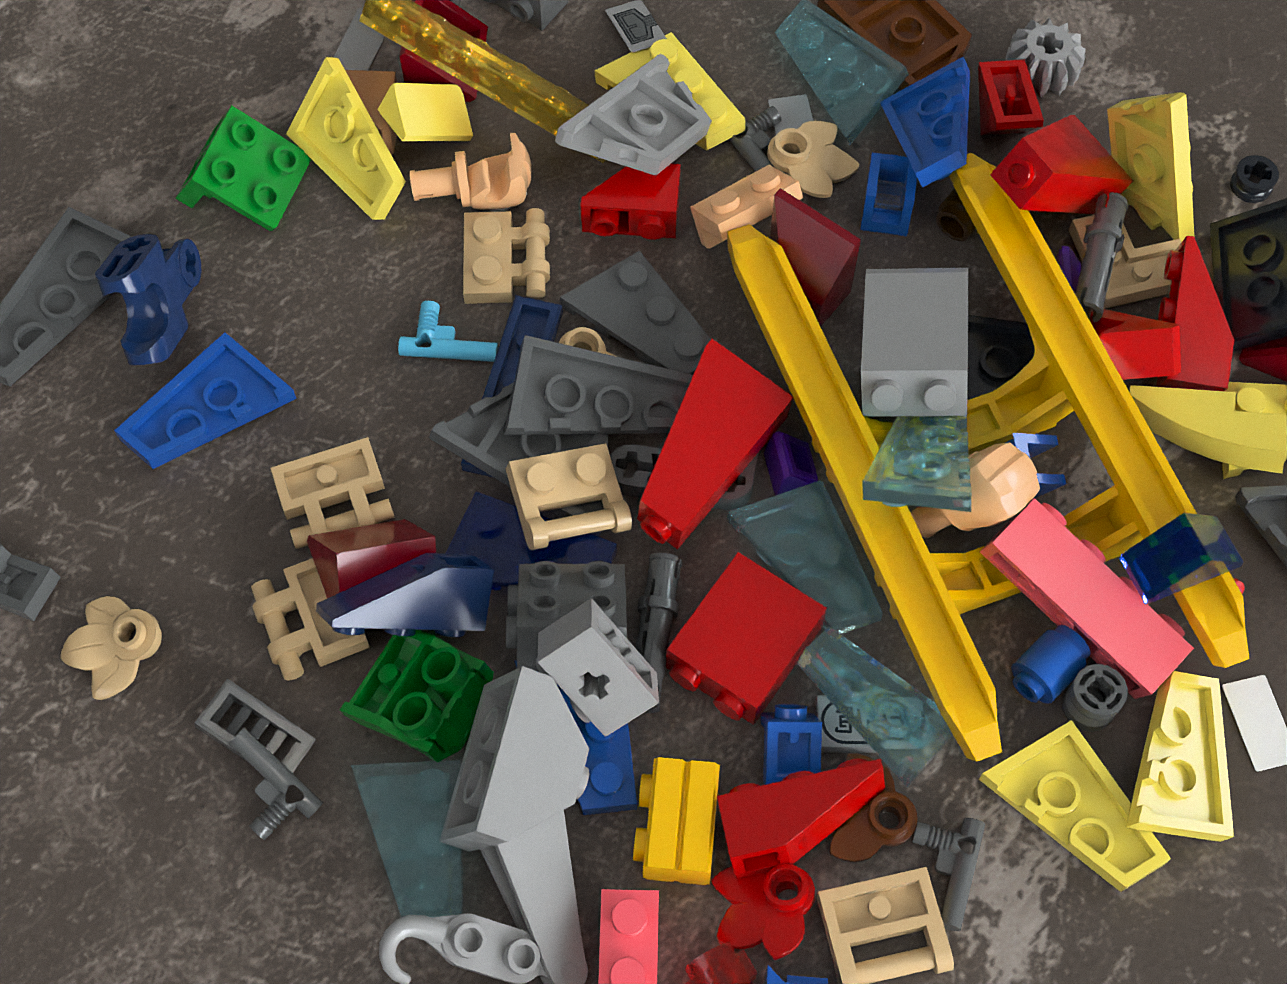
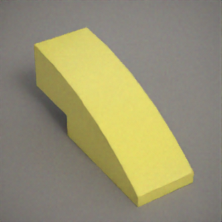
(1210, 427)

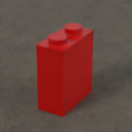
(744, 639)

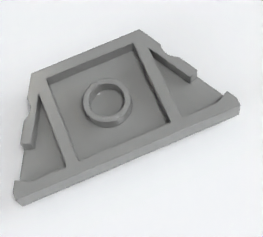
(639, 121)

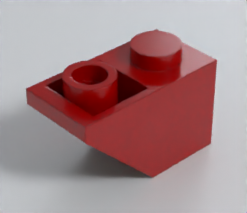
(634, 204)

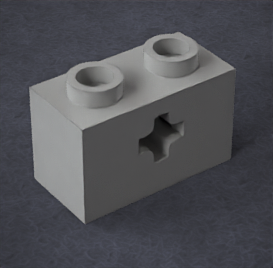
(597, 668)

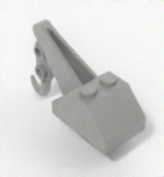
(510, 803)

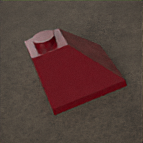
(818, 252)

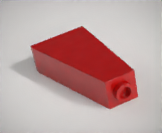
(1060, 170)
(713, 439)

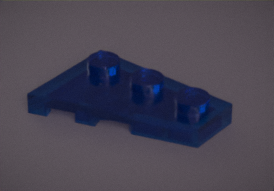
(496, 537)

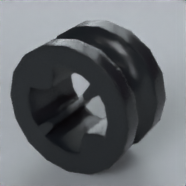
(1260, 167)

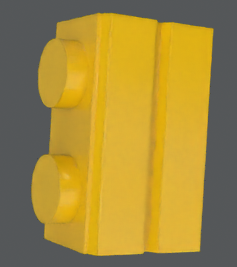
(679, 822)

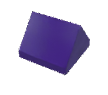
(789, 463)

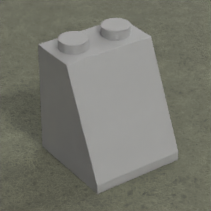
(915, 342)

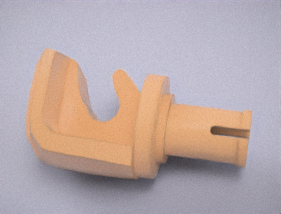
(485, 185)
(1001, 487)

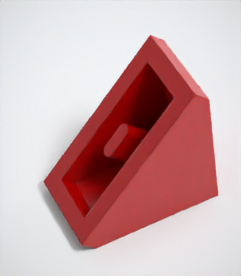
(1007, 98)

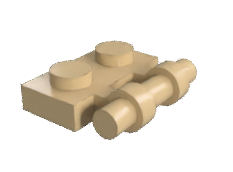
(489, 256)
(329, 479)
(303, 594)

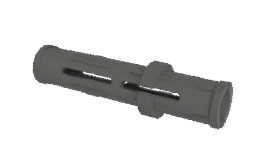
(1103, 241)
(657, 612)

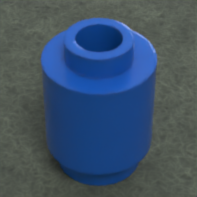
(1050, 664)

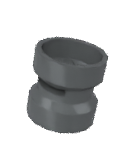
(1086, 705)

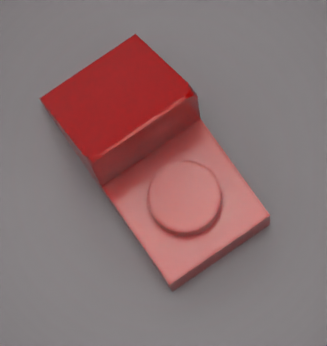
(1140, 344)

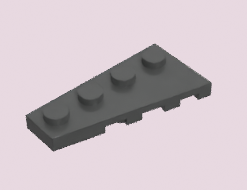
(590, 392)

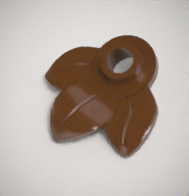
(864, 834)

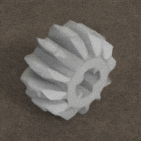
(1050, 55)

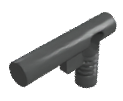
(755, 139)
(274, 785)
(953, 863)

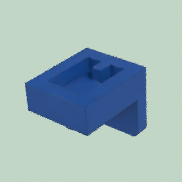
(790, 742)

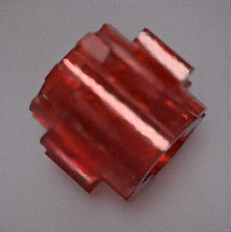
(721, 966)

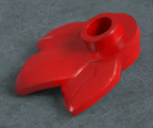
(758, 912)

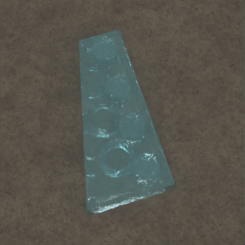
(922, 464)

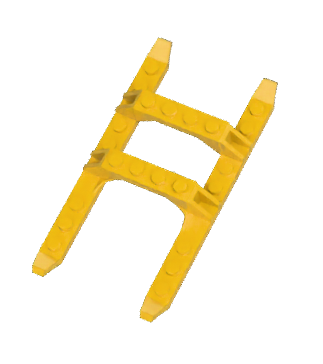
(1064, 376)

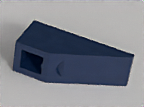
(425, 593)

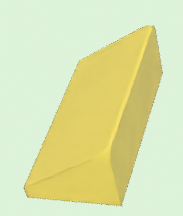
(426, 112)

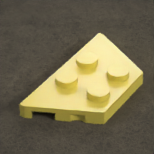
(1154, 149)

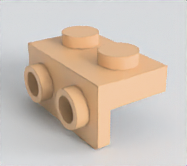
(741, 204)

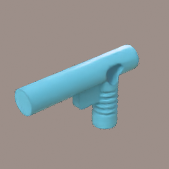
(443, 340)

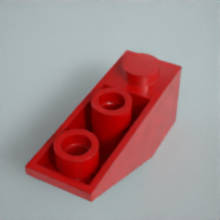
(1204, 331)
(792, 816)

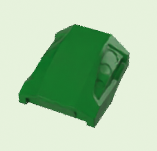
(421, 694)

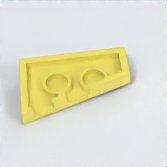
(1078, 804)

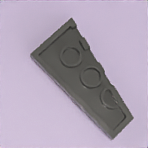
(54, 292)

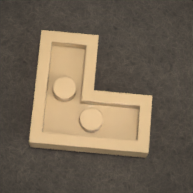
(1135, 272)

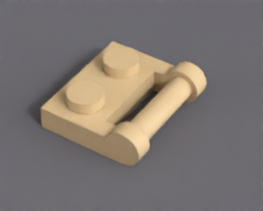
(566, 481)
(881, 911)

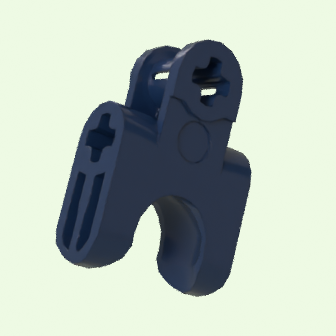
(153, 289)

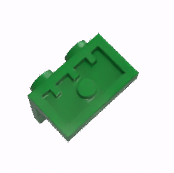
(246, 169)

